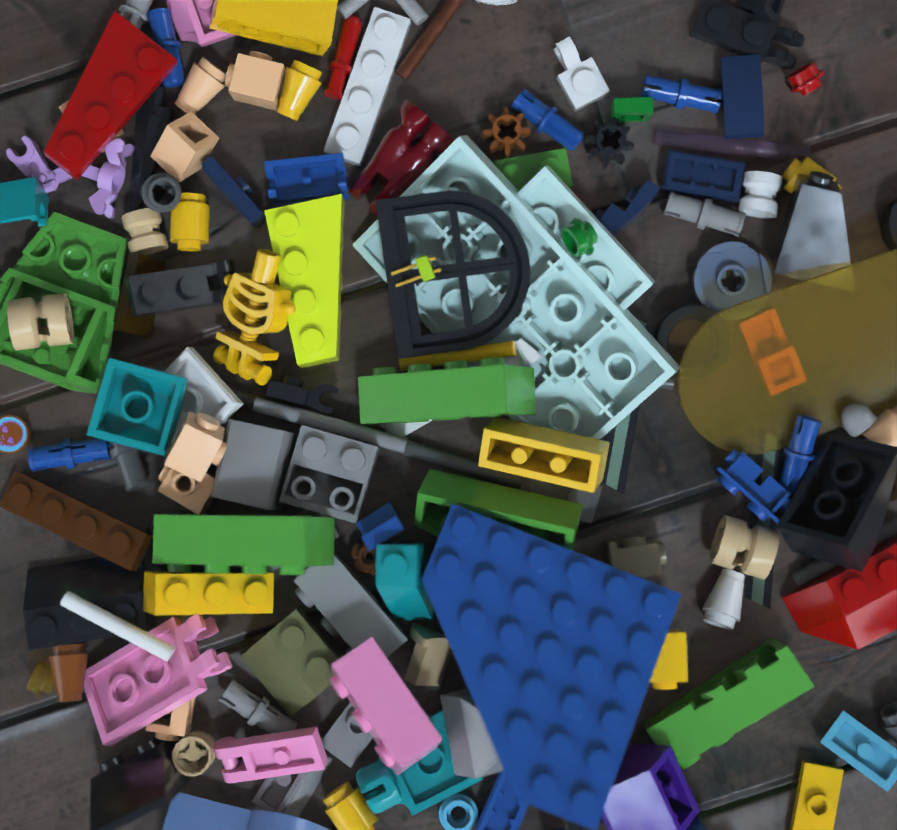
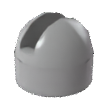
(857, 419)

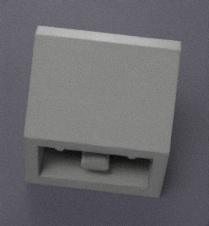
(329, 474)

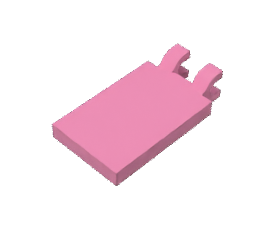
(139, 687)

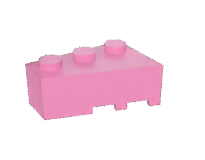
(384, 706)

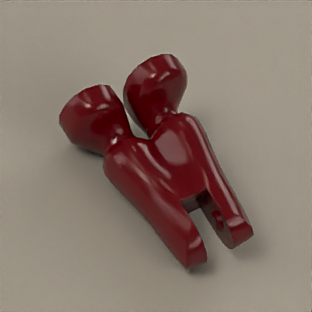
(396, 161)

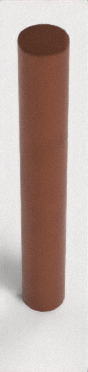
(428, 38)

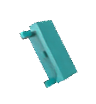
(23, 201)

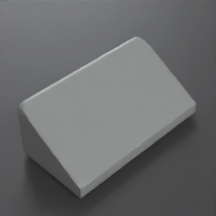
(289, 792)

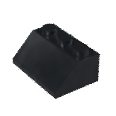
(91, 579)

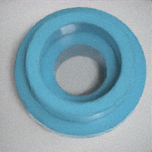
(467, 821)

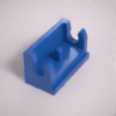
(306, 179)

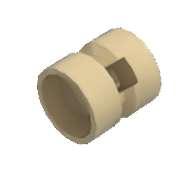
(26, 323)
(746, 547)

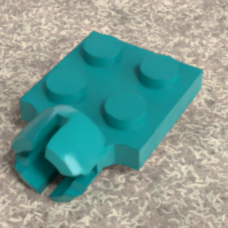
(419, 785)

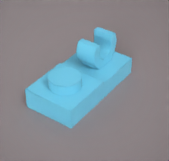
(863, 750)

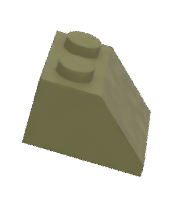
(293, 661)

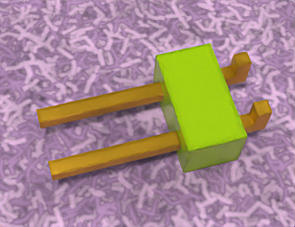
(425, 269)

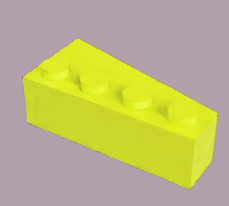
(310, 266)

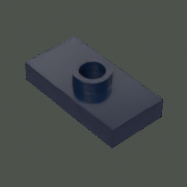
(703, 176)
(235, 190)

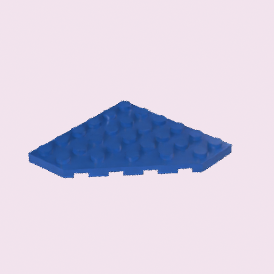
(549, 655)

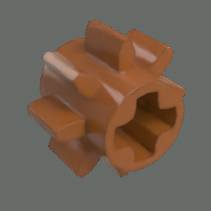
(505, 122)

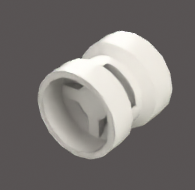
(760, 191)

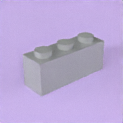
(348, 607)

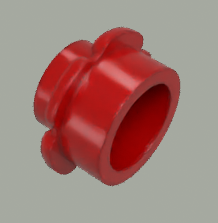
(805, 79)

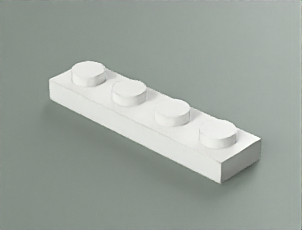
(367, 85)

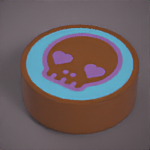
(14, 434)

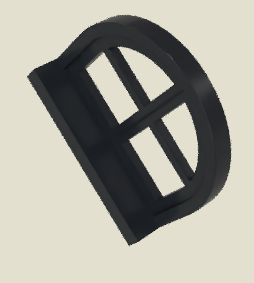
(397, 255)

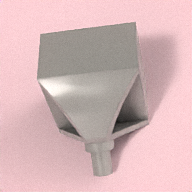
(467, 737)

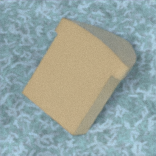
(429, 656)

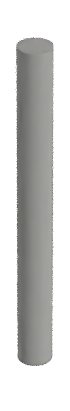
(330, 424)

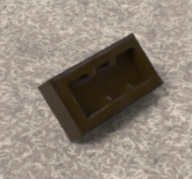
(124, 321)

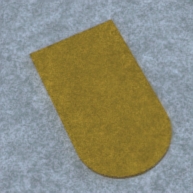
(794, 354)

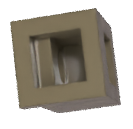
(637, 556)

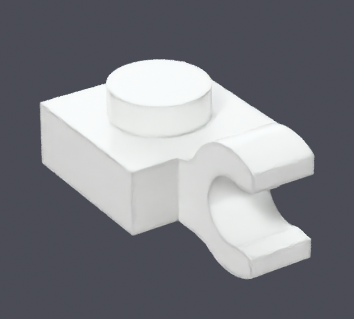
(580, 80)

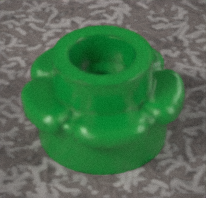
(579, 237)

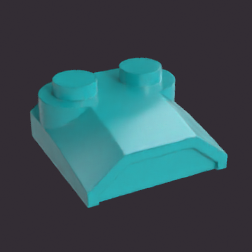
(137, 407)

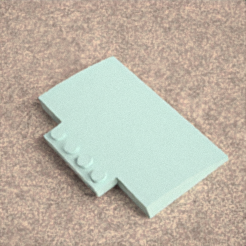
(575, 310)

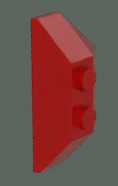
(848, 603)

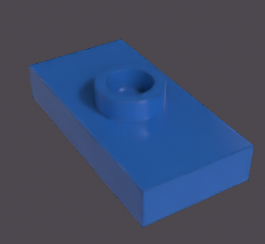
(501, 808)

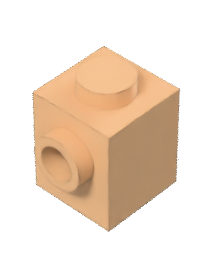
(255, 80)
(184, 146)
(196, 445)
(186, 490)

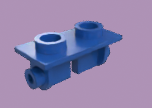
(764, 497)

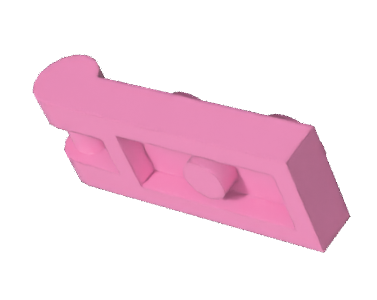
(271, 755)

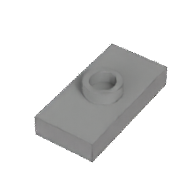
(346, 738)

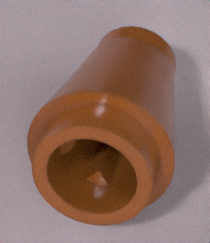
(68, 671)

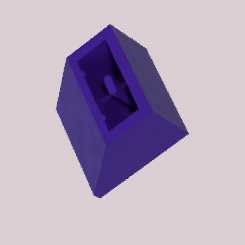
(649, 792)

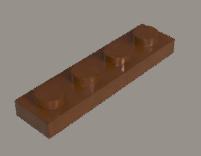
(75, 520)

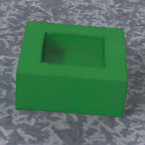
(632, 109)

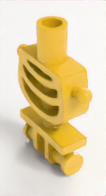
(244, 309)

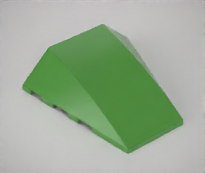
(89, 269)

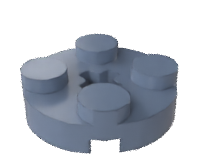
(743, 263)

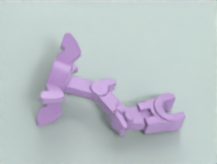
(108, 177)

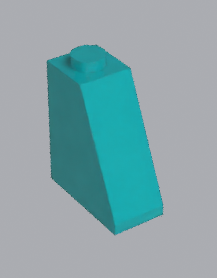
(400, 579)

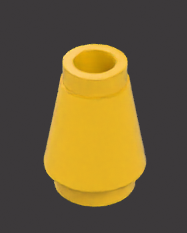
(298, 89)

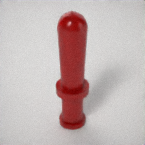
(341, 65)

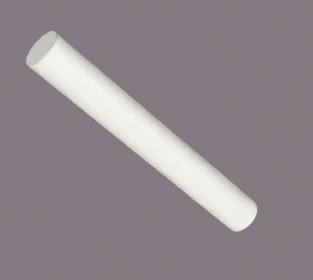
(117, 626)

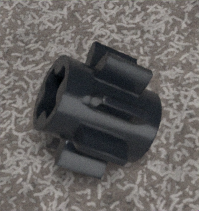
(609, 132)

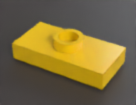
(816, 797)

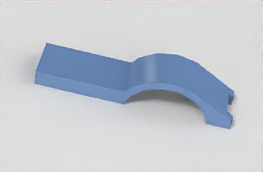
(197, 813)

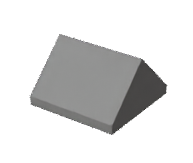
(254, 465)

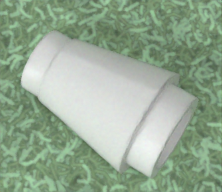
(725, 600)

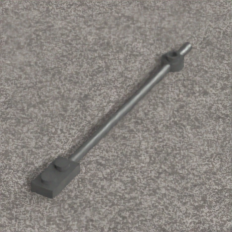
(469, 466)

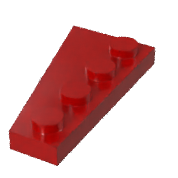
(110, 91)

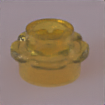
(41, 680)

